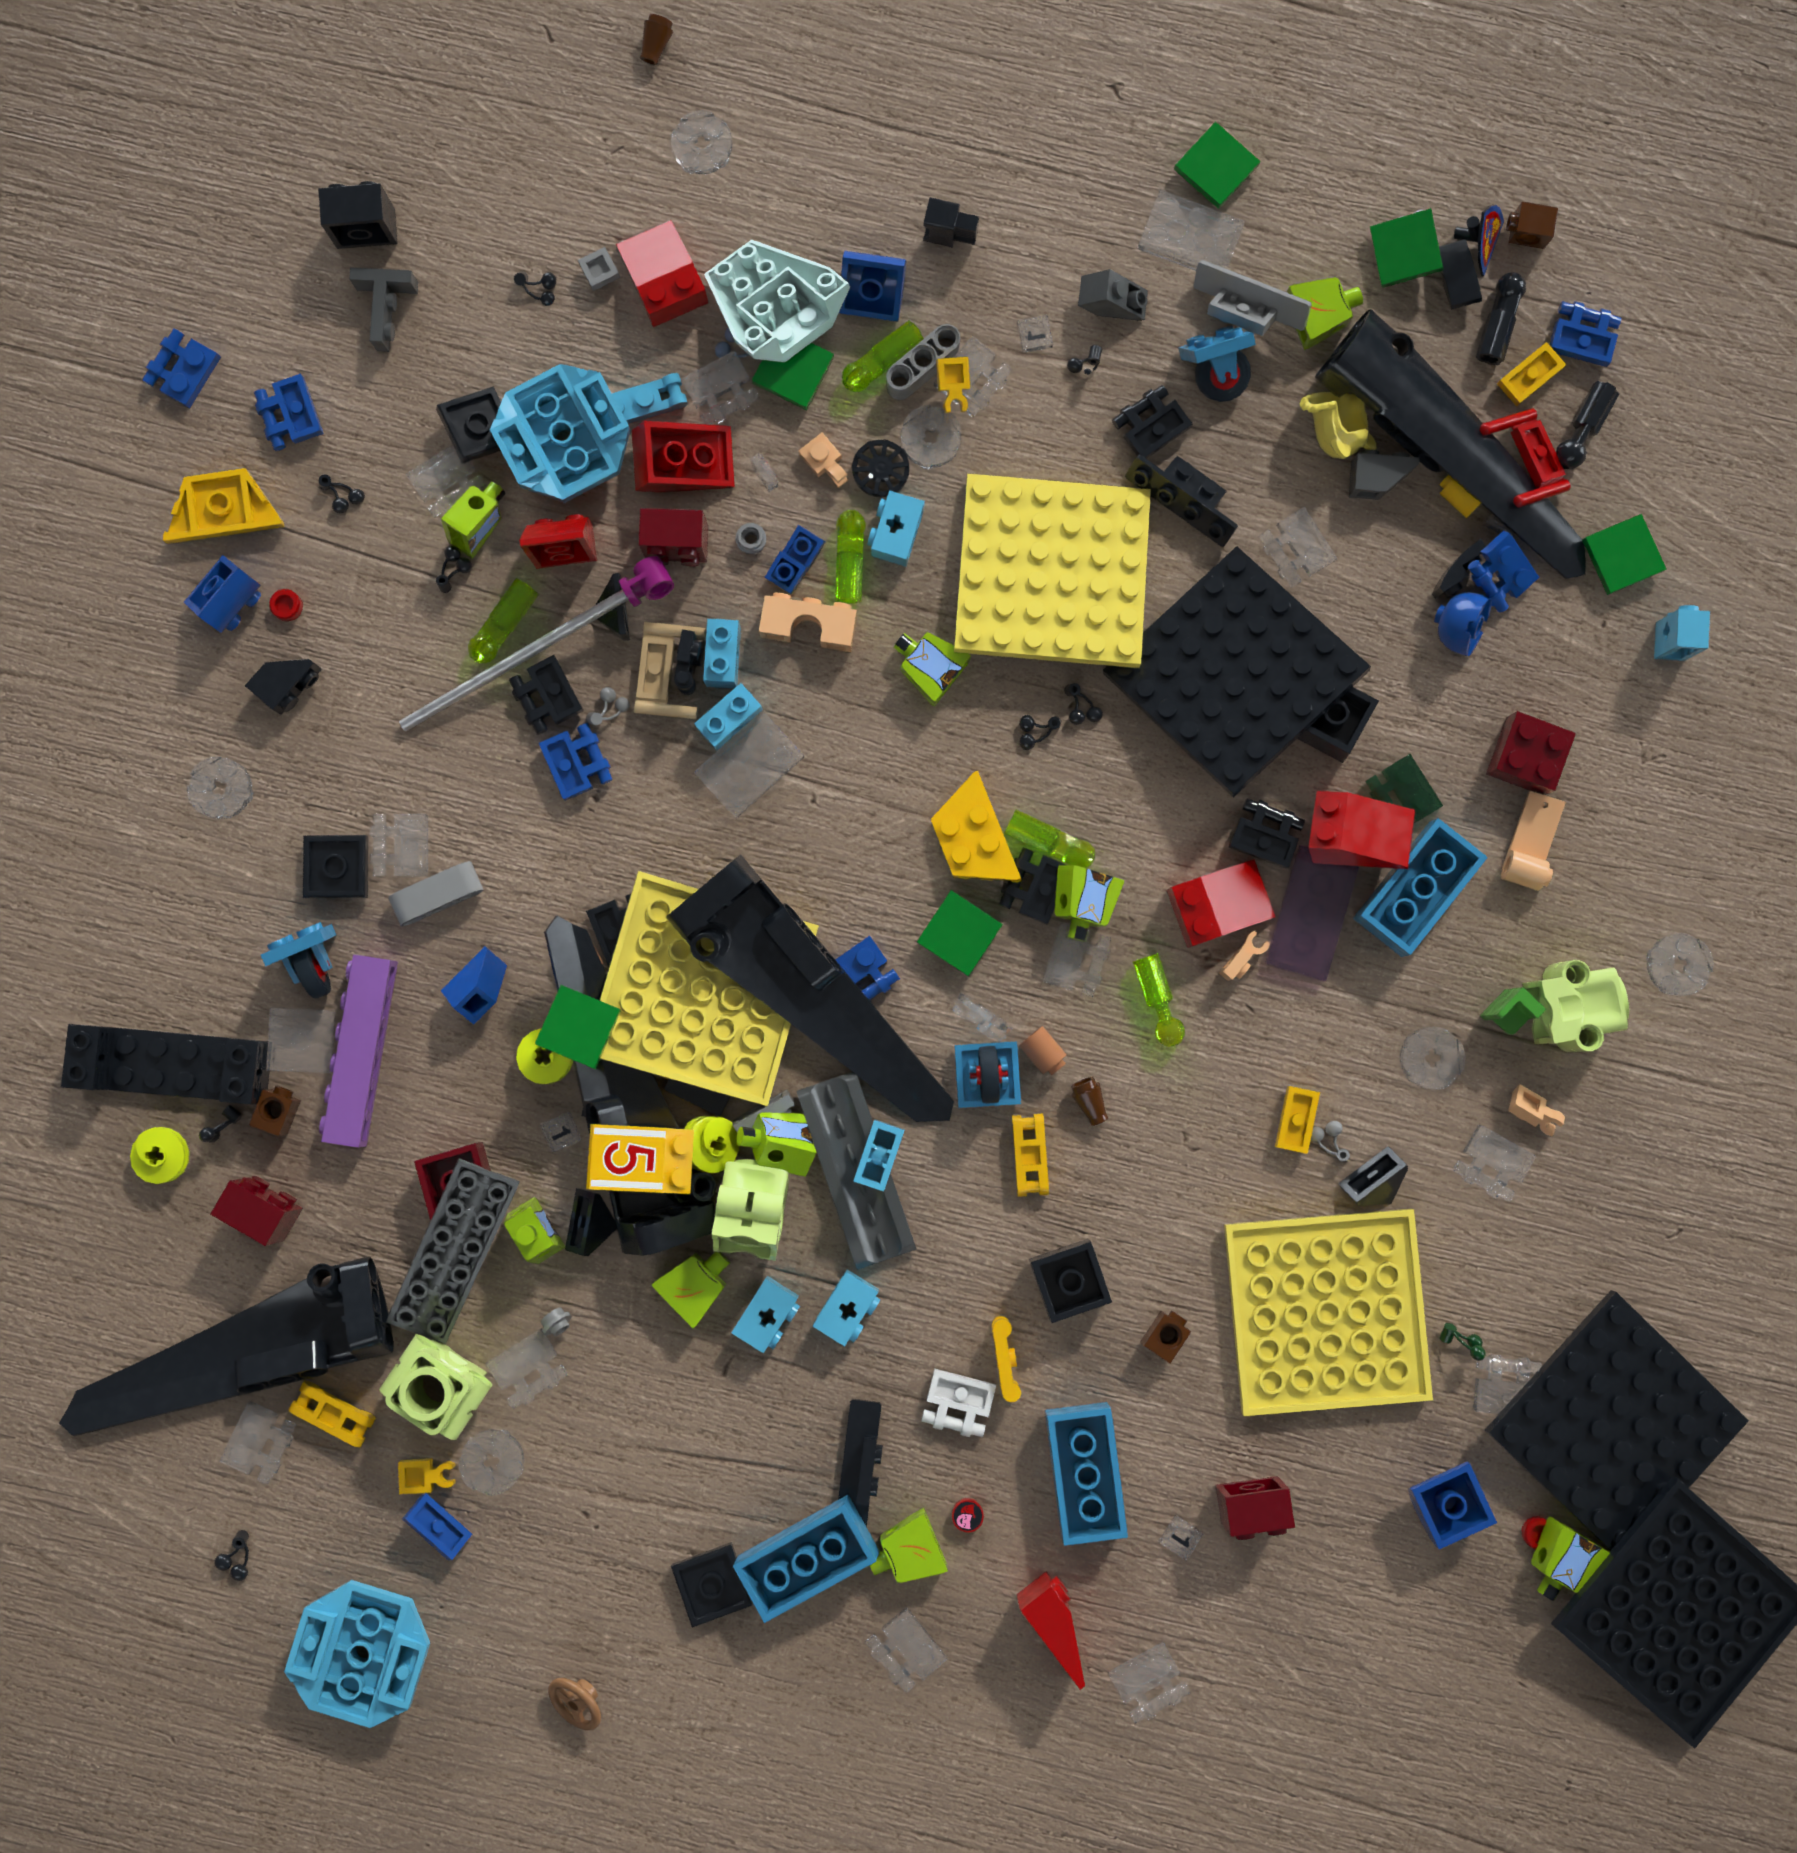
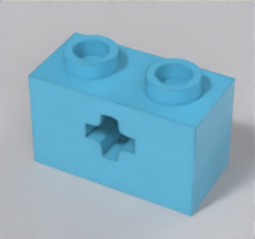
(896, 546)
(1682, 634)
(722, 653)
(728, 716)
(879, 1155)
(772, 1296)
(830, 1319)

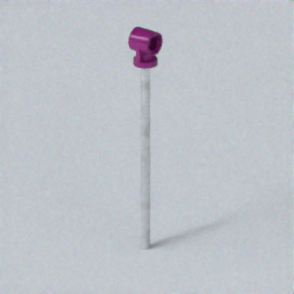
(650, 581)

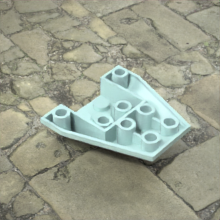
(775, 299)

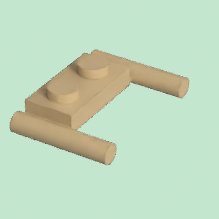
(656, 671)

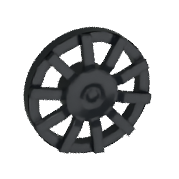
(880, 467)

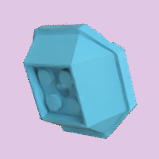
(557, 402)
(332, 1673)

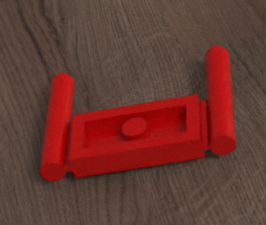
(1536, 453)

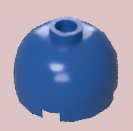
(1462, 621)

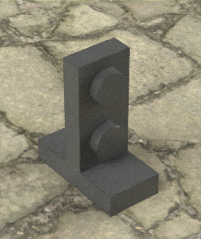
(384, 285)

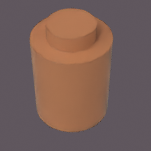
(1043, 1051)

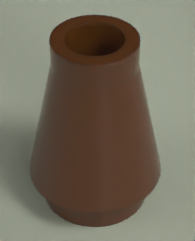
(655, 38)
(1090, 1099)

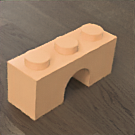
(783, 614)

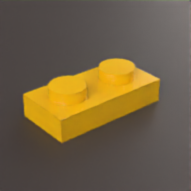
(1531, 374)
(1297, 1119)

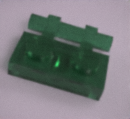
(1409, 785)

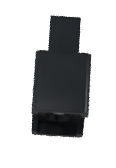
(946, 224)

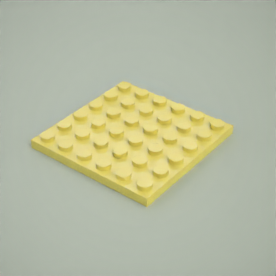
(1053, 571)
(685, 1013)
(1328, 1312)

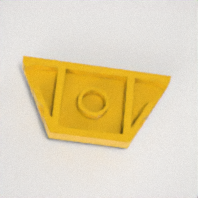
(220, 506)
(973, 835)

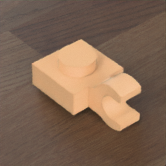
(822, 458)
(1238, 963)
(1533, 1109)

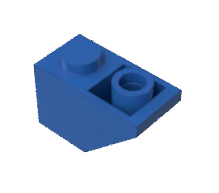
(476, 985)

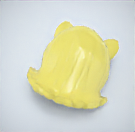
(1339, 423)

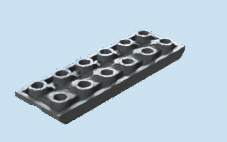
(840, 1129)
(452, 1251)

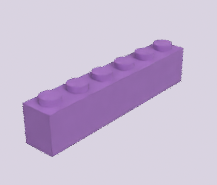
(358, 1051)

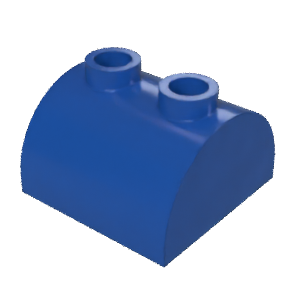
(874, 285)
(223, 595)
(1451, 1505)

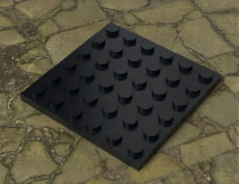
(1238, 671)
(1615, 1420)
(1682, 1612)

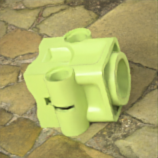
(1578, 1006)
(750, 1209)
(462, 1384)

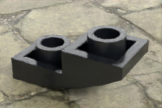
(1459, 275)
(1451, 579)

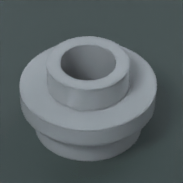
(750, 529)
(556, 1322)

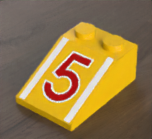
(640, 1159)

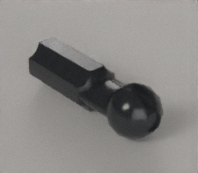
(1502, 319)
(1587, 423)

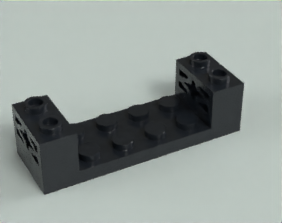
(165, 1063)

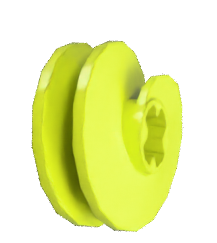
(529, 1062)
(165, 1141)
(712, 1143)

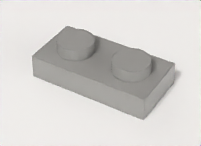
(778, 1104)

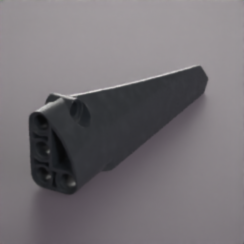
(1445, 434)
(792, 972)
(628, 1098)
(263, 1347)

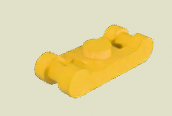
(1030, 1155)
(1005, 1359)
(331, 1414)

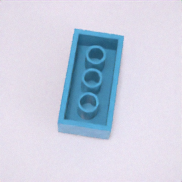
(1416, 897)
(1086, 1473)
(806, 1558)

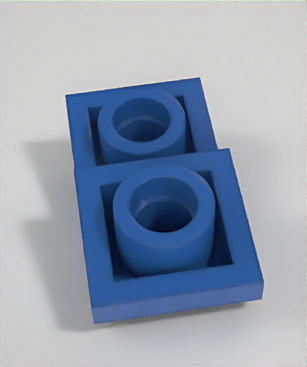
(795, 559)

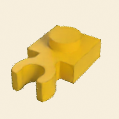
(953, 377)
(419, 1475)

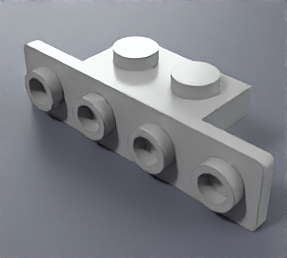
(1247, 301)

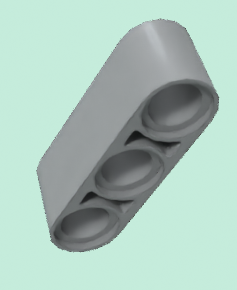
(927, 348)
(435, 893)

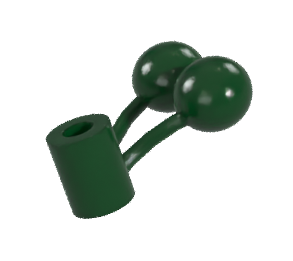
(1474, 1341)

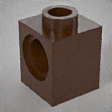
(1532, 225)
(263, 1118)
(1169, 1349)

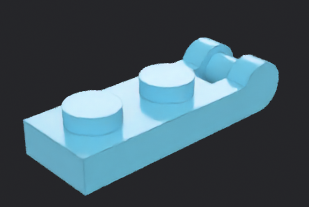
(645, 399)

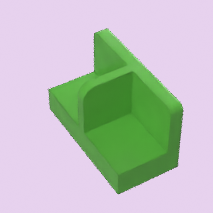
(1513, 1009)

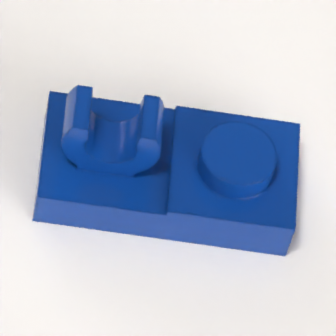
(437, 1526)

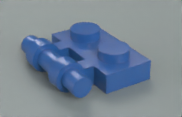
(1582, 341)
(188, 374)
(297, 409)
(1510, 566)
(566, 765)
(865, 960)

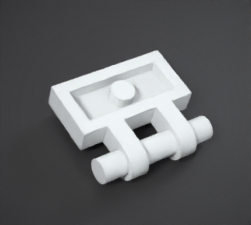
(961, 1394)

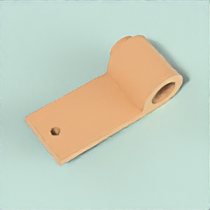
(1531, 842)

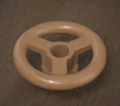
(578, 1698)

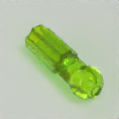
(881, 357)
(849, 557)
(502, 621)
(1050, 840)
(1158, 995)

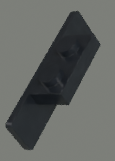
(1186, 494)
(861, 1454)

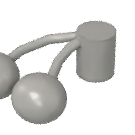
(608, 696)
(1333, 1128)

